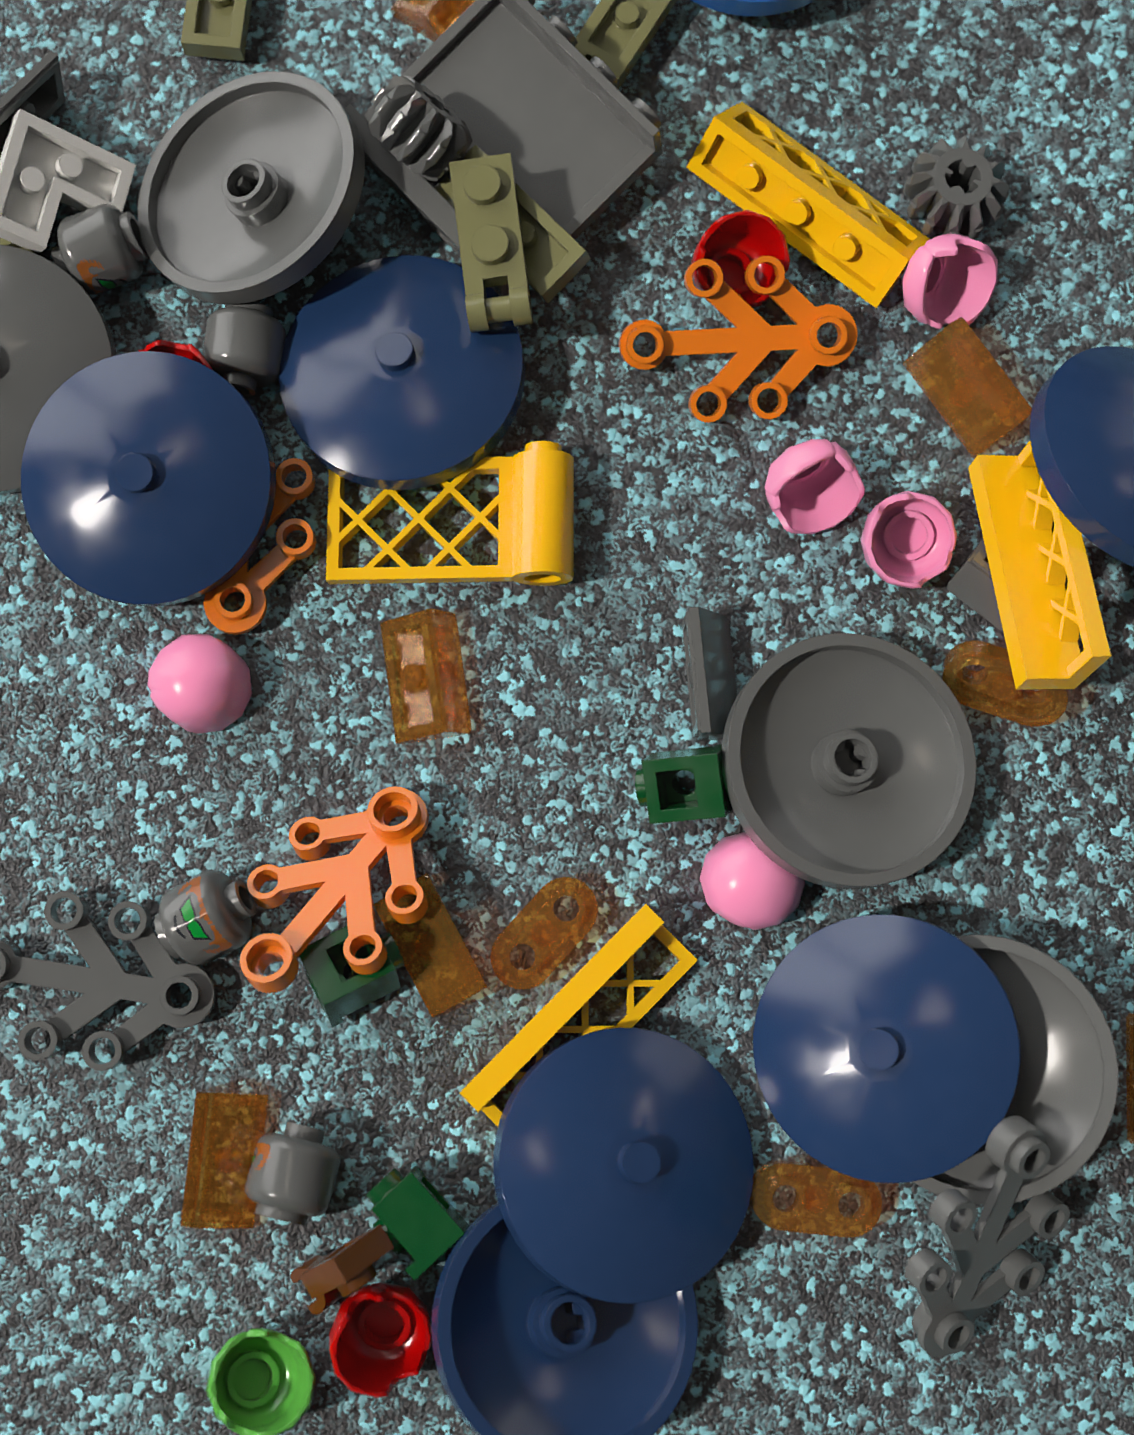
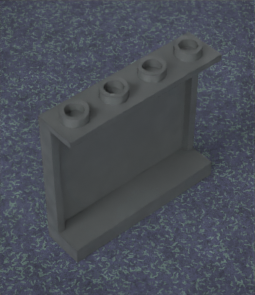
(533, 97)

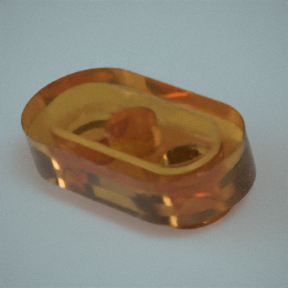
(994, 687)
(544, 933)
(815, 1201)

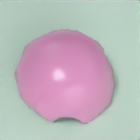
(949, 280)
(813, 486)
(908, 539)
(200, 683)
(748, 885)

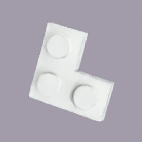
(50, 167)

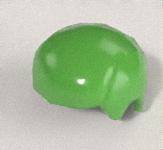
(260, 1383)

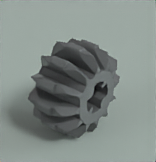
(418, 127)
(956, 189)

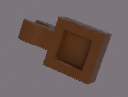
(342, 1270)

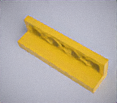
(808, 200)
(1030, 574)
(576, 995)

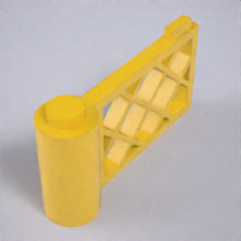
(531, 534)

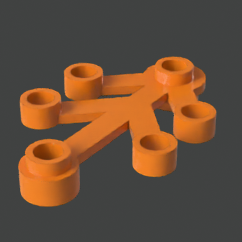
(750, 339)
(265, 573)
(339, 881)

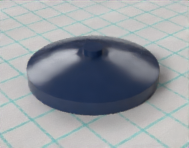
(393, 378)
(1087, 445)
(148, 479)
(886, 1048)
(623, 1165)
(546, 1359)

